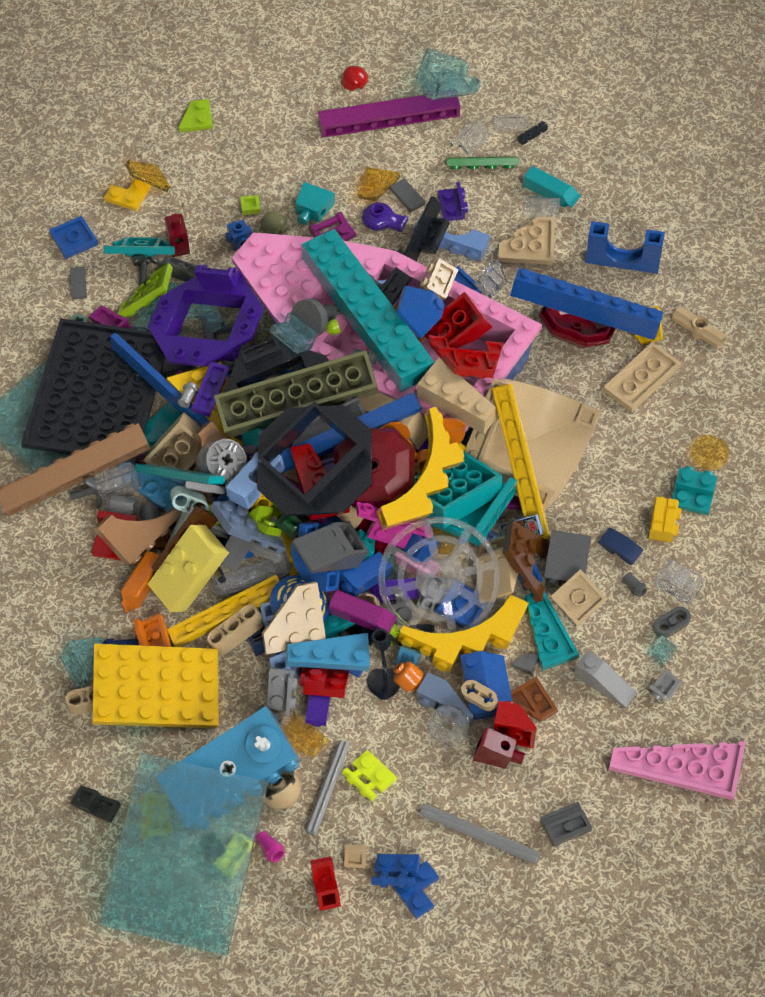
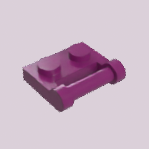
(344, 229)

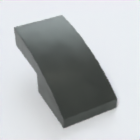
(95, 804)

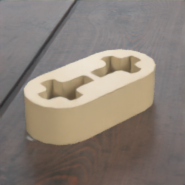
(481, 691)

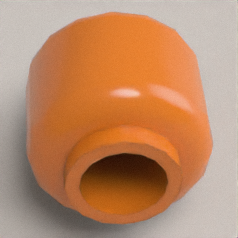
(407, 676)

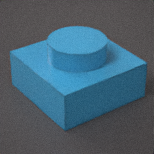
(408, 654)

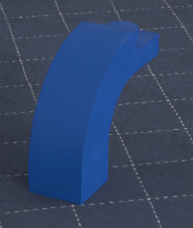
(327, 580)

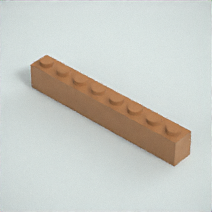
(73, 469)

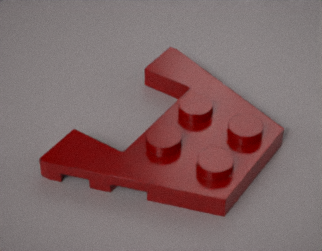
(466, 361)

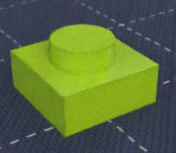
(250, 205)

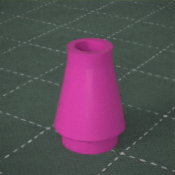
(271, 848)

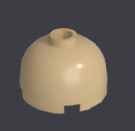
(284, 792)

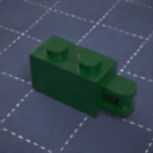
(290, 524)

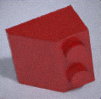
(515, 723)

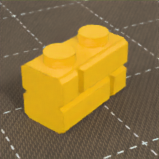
(664, 519)

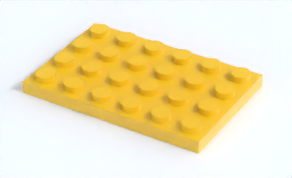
(155, 686)

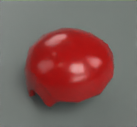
(354, 77)

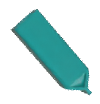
(550, 186)

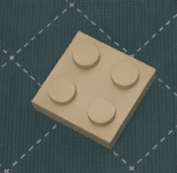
(579, 597)

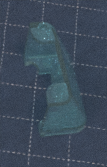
(445, 76)

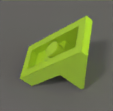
(262, 516)

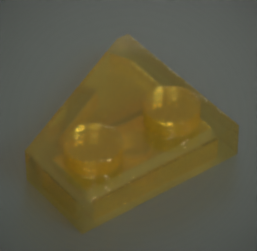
(148, 174)
(376, 183)
(305, 737)

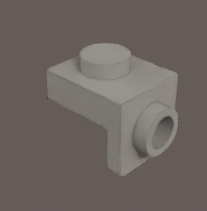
(665, 686)

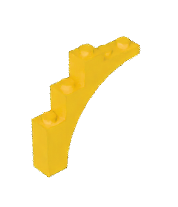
(440, 457)
(447, 646)

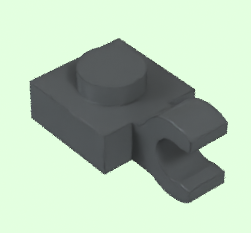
(401, 608)

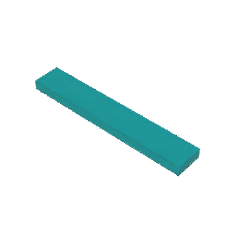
(180, 474)

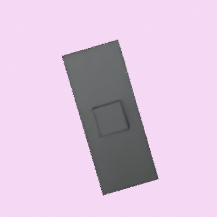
(78, 283)

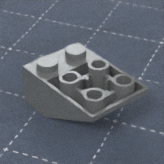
(331, 548)

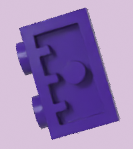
(452, 203)

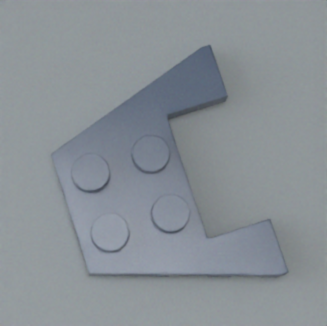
(239, 524)

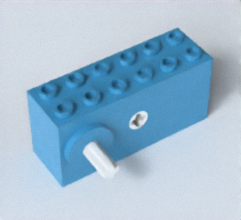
(253, 749)

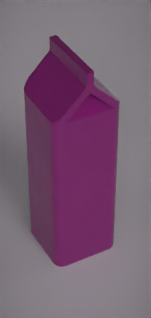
(361, 612)

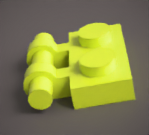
(374, 771)

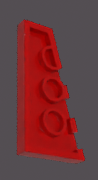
(309, 471)

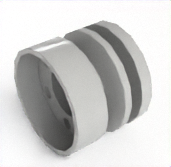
(210, 458)

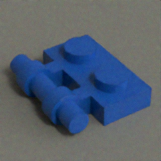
(396, 870)

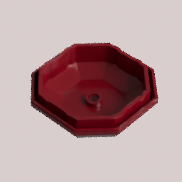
(575, 329)
(395, 467)

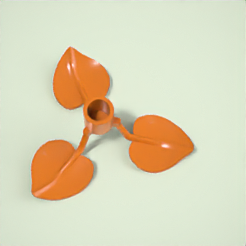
(453, 426)

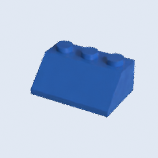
(489, 671)

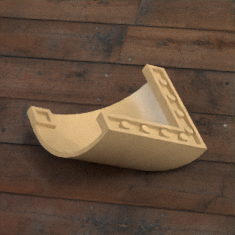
(555, 434)

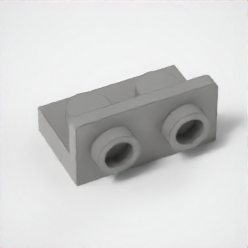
(280, 690)

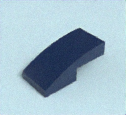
(621, 545)

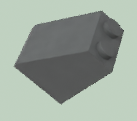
(566, 556)

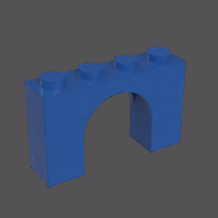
(642, 259)
(360, 579)

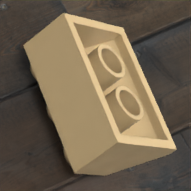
(176, 446)

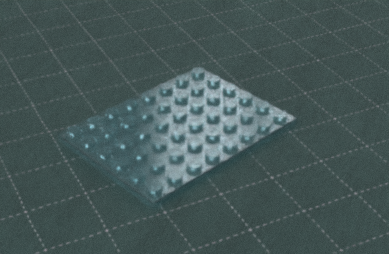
(184, 854)

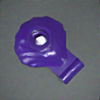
(381, 217)

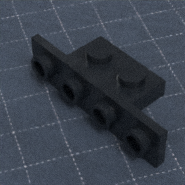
(428, 232)

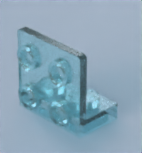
(79, 659)

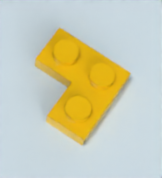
(128, 198)

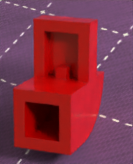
(325, 883)

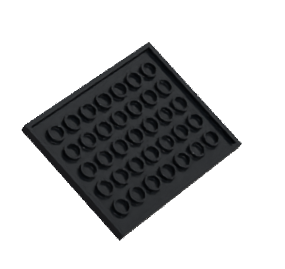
(90, 388)

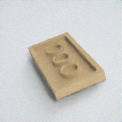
(642, 377)

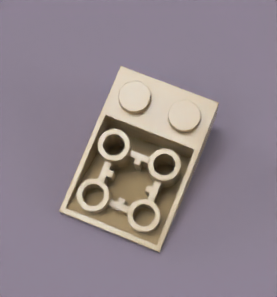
(507, 574)

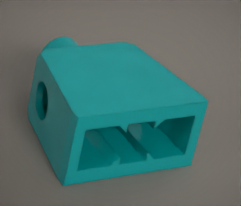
(313, 203)

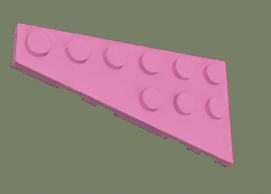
(688, 766)

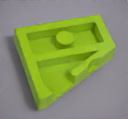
(197, 117)

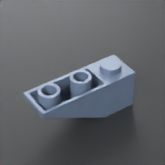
(437, 692)

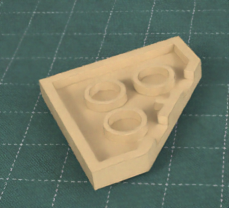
(530, 243)
(296, 620)

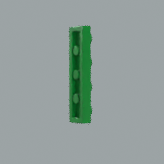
(475, 162)

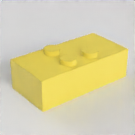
(188, 568)

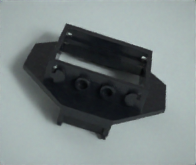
(267, 360)
(339, 486)

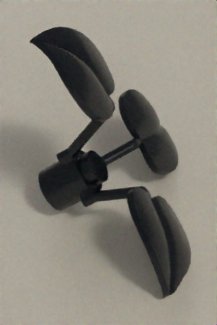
(381, 681)

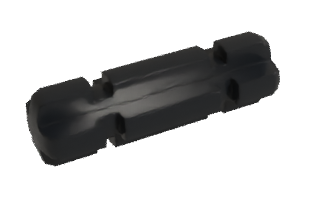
(532, 133)

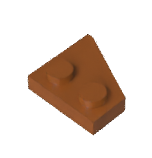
(534, 700)

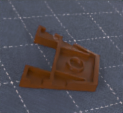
(520, 550)

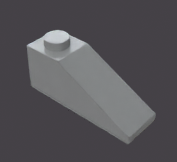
(604, 679)

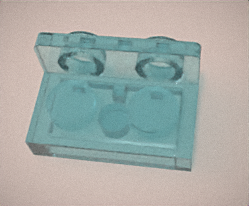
(295, 333)

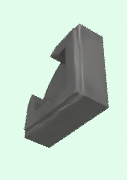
(526, 663)

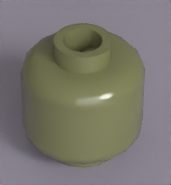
(273, 223)

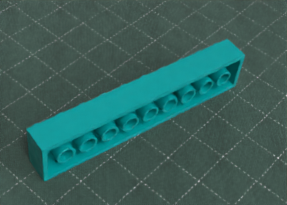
(367, 309)

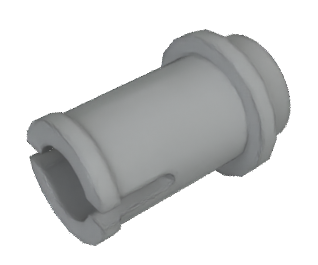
(190, 390)

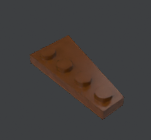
(197, 517)

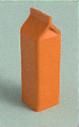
(137, 586)

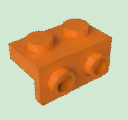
(152, 631)

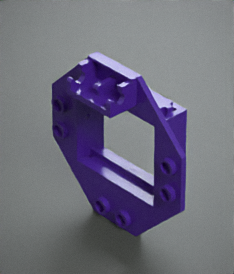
(211, 288)

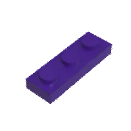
(211, 386)

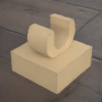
(355, 856)

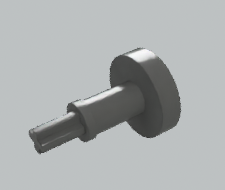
(315, 313)

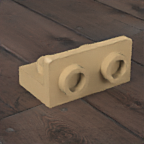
(439, 278)

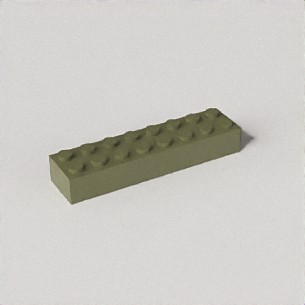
(324, 383)

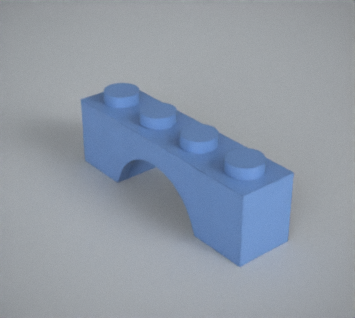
(471, 244)

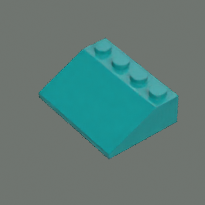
(468, 489)

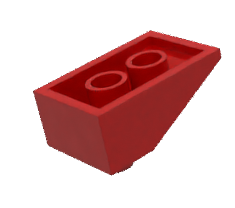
(461, 322)

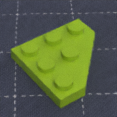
(144, 294)

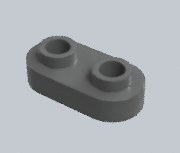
(671, 623)

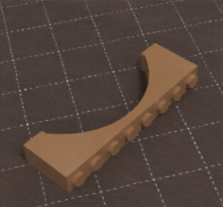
(131, 538)

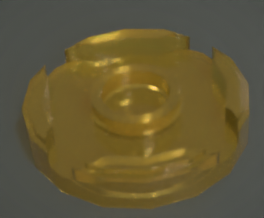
(709, 452)

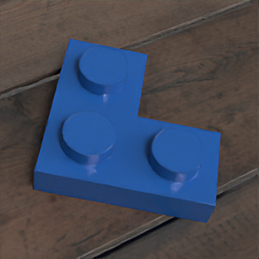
(414, 896)

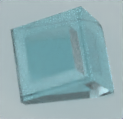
(662, 651)

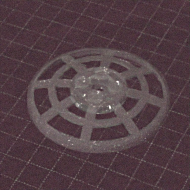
(435, 564)

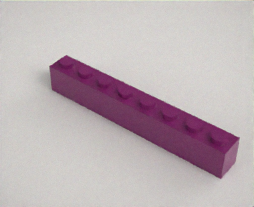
(386, 114)

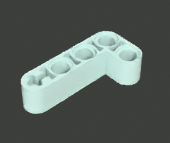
(186, 504)

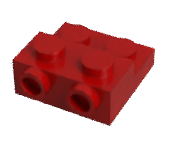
(324, 682)

